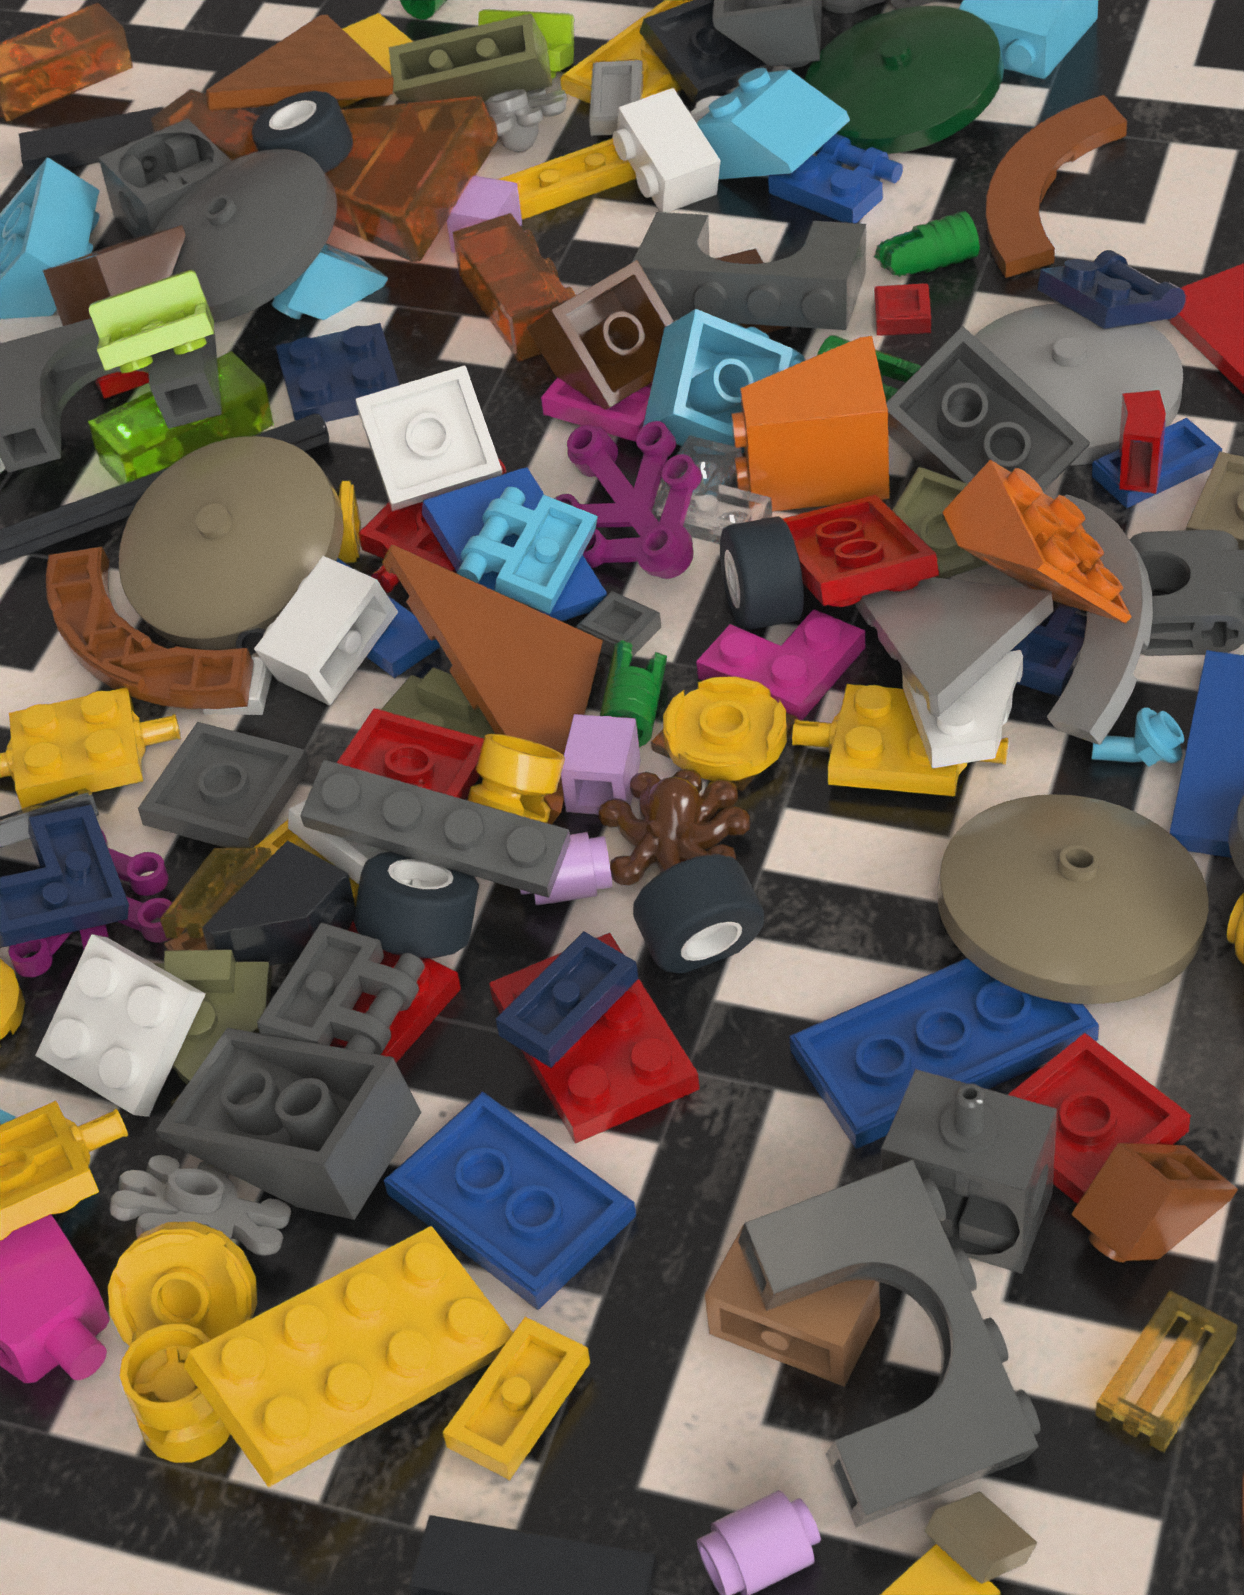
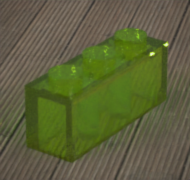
(137, 441)

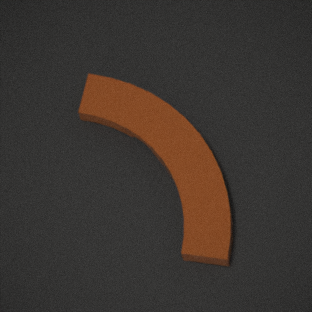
(1027, 173)
(126, 656)

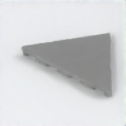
(952, 631)

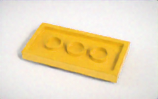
(348, 1354)

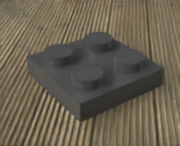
(224, 787)

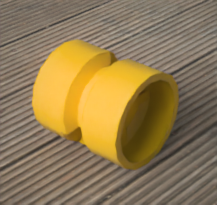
(517, 776)
(165, 1399)

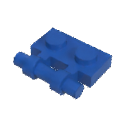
(834, 190)

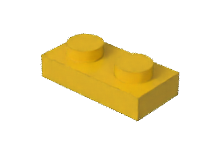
(516, 1398)

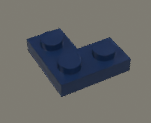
(72, 888)

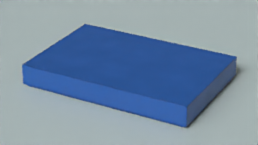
(459, 515)
(510, 1199)

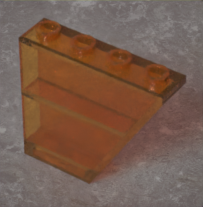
(409, 170)

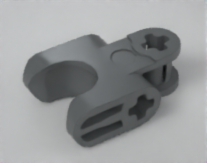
(1205, 588)

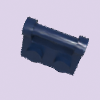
(1111, 291)

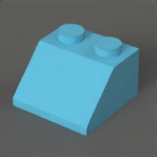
(769, 124)
(702, 373)

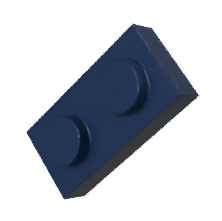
(567, 999)

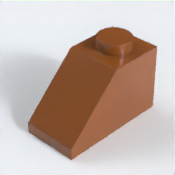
(1150, 1200)

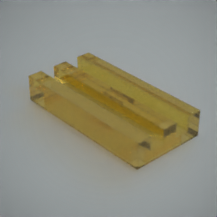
(211, 888)
(1139, 1416)

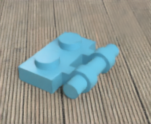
(543, 556)

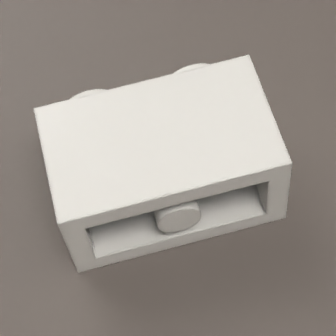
(666, 151)
(326, 630)

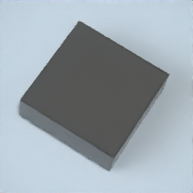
(621, 619)

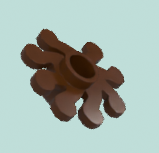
(673, 822)

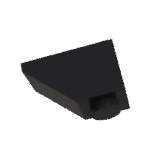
(282, 908)

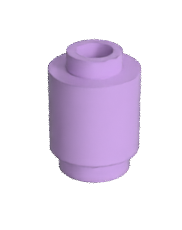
(582, 871)
(759, 1544)

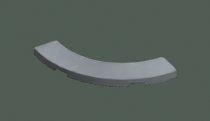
(1110, 648)

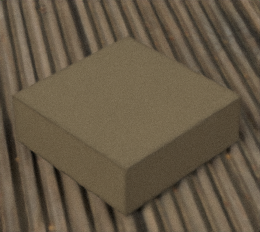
(980, 1537)

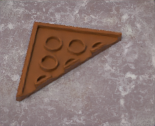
(309, 59)
(505, 656)

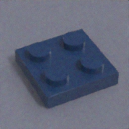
(334, 370)

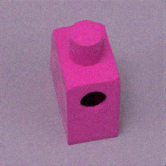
(48, 1306)

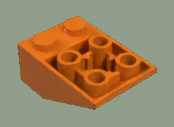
(1034, 540)

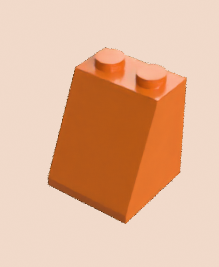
(816, 431)

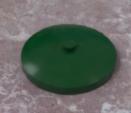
(910, 76)

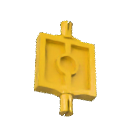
(80, 745)
(879, 745)
(48, 1163)

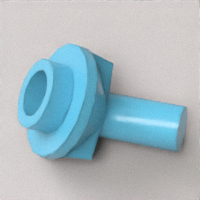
(1155, 740)

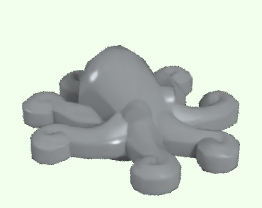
(520, 112)
(198, 1196)

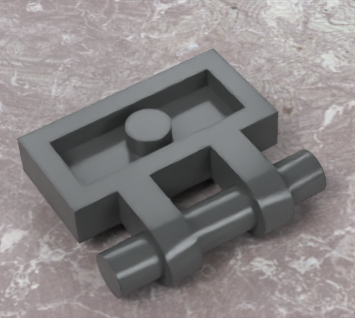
(327, 982)

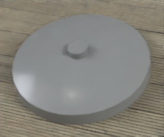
(1086, 368)

